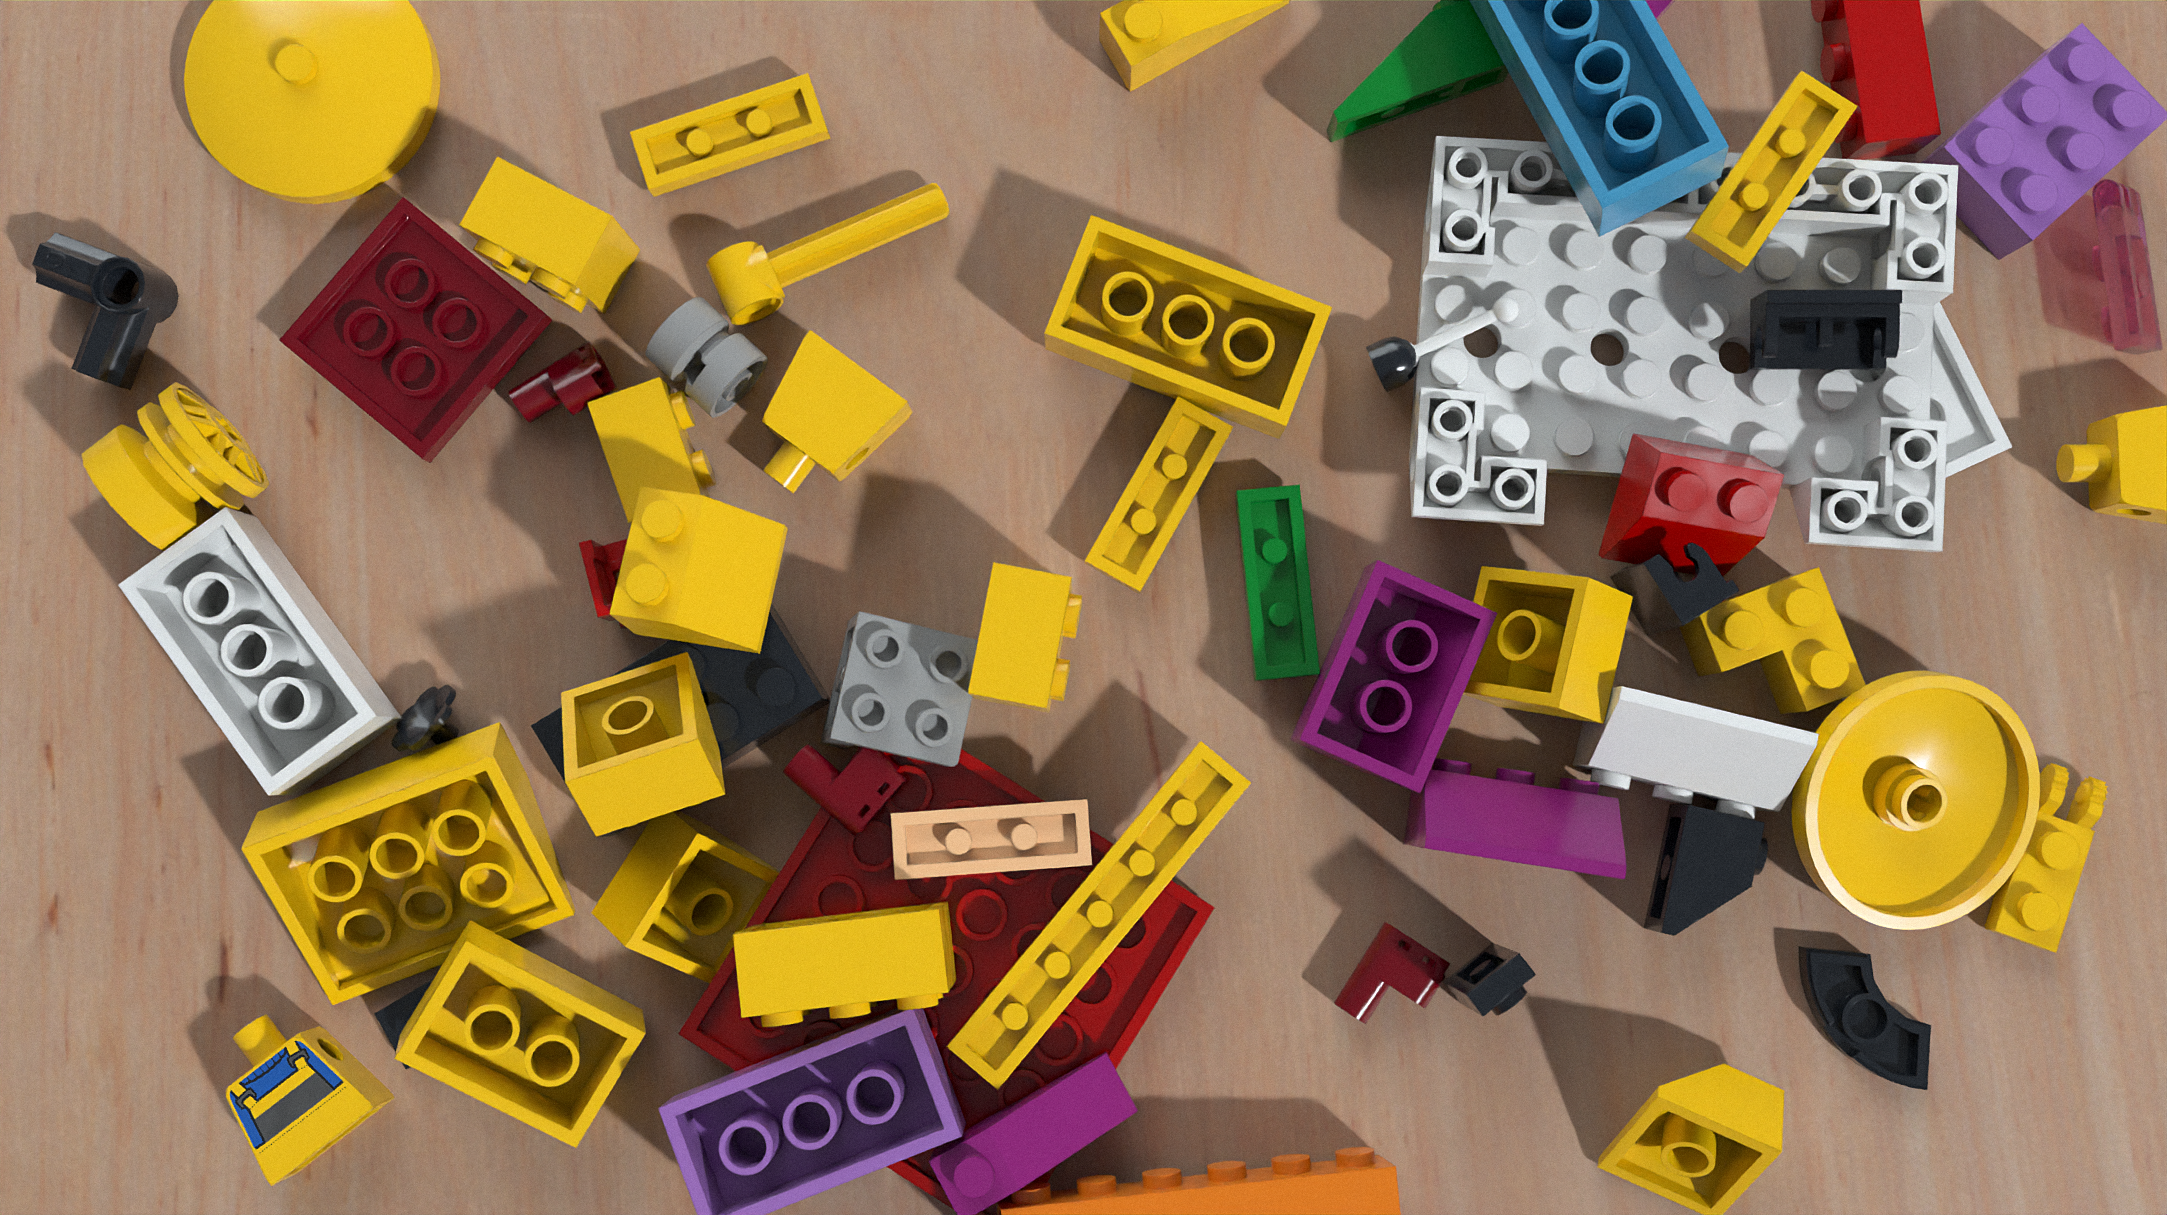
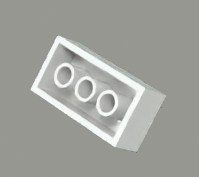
(260, 652)

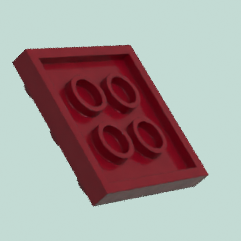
(415, 330)

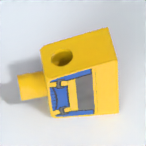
(299, 1096)

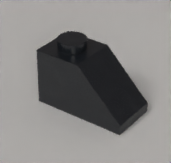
(1702, 865)

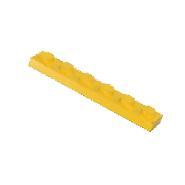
(1098, 915)

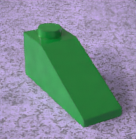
(1433, 64)

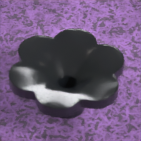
(427, 720)

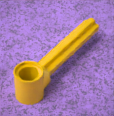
(753, 280)

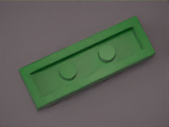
(1277, 583)

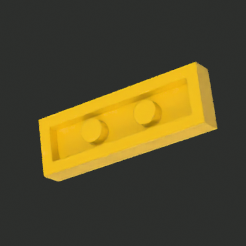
(729, 135)
(1770, 172)
(1158, 495)

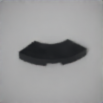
(1859, 1018)

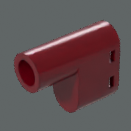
(569, 380)
(850, 791)
(1394, 966)

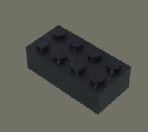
(744, 692)

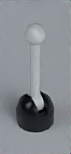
(1398, 358)

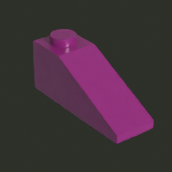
(1031, 1136)

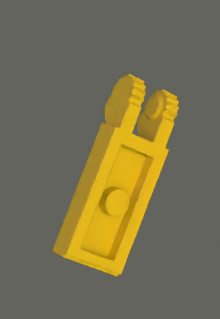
(2042, 887)

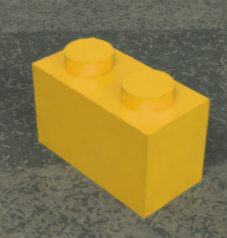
(649, 442)

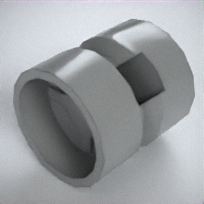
(698, 349)

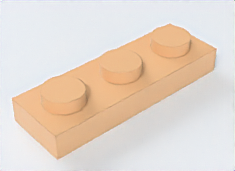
(991, 839)

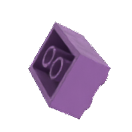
(2046, 140)

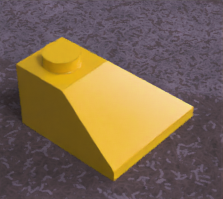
(1701, 1139)

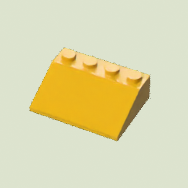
(403, 856)

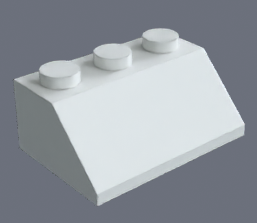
(1694, 752)

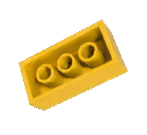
(1186, 326)

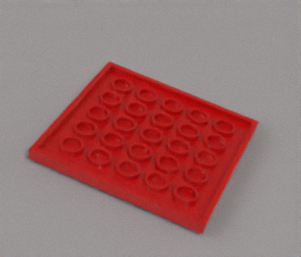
(991, 927)

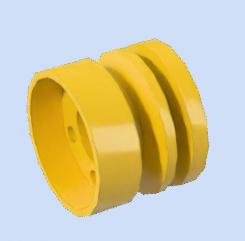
(165, 479)

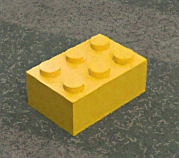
(845, 963)
(521, 1034)

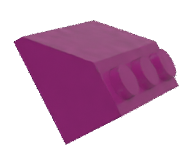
(1393, 676)
(1517, 820)

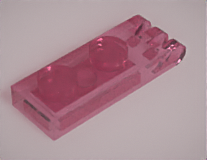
(2125, 268)

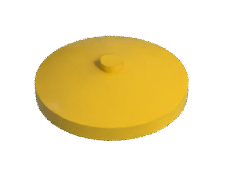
(312, 93)
(1916, 800)

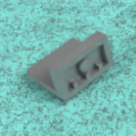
(901, 690)

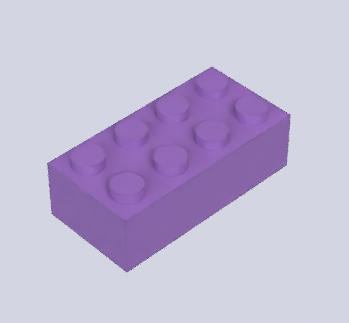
(814, 1116)

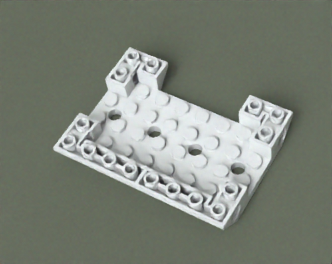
(1509, 225)

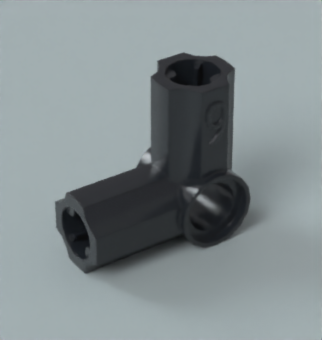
(118, 325)

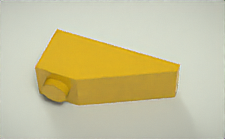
(1158, 35)

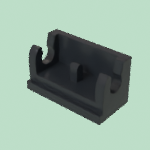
(1824, 329)
(1661, 596)

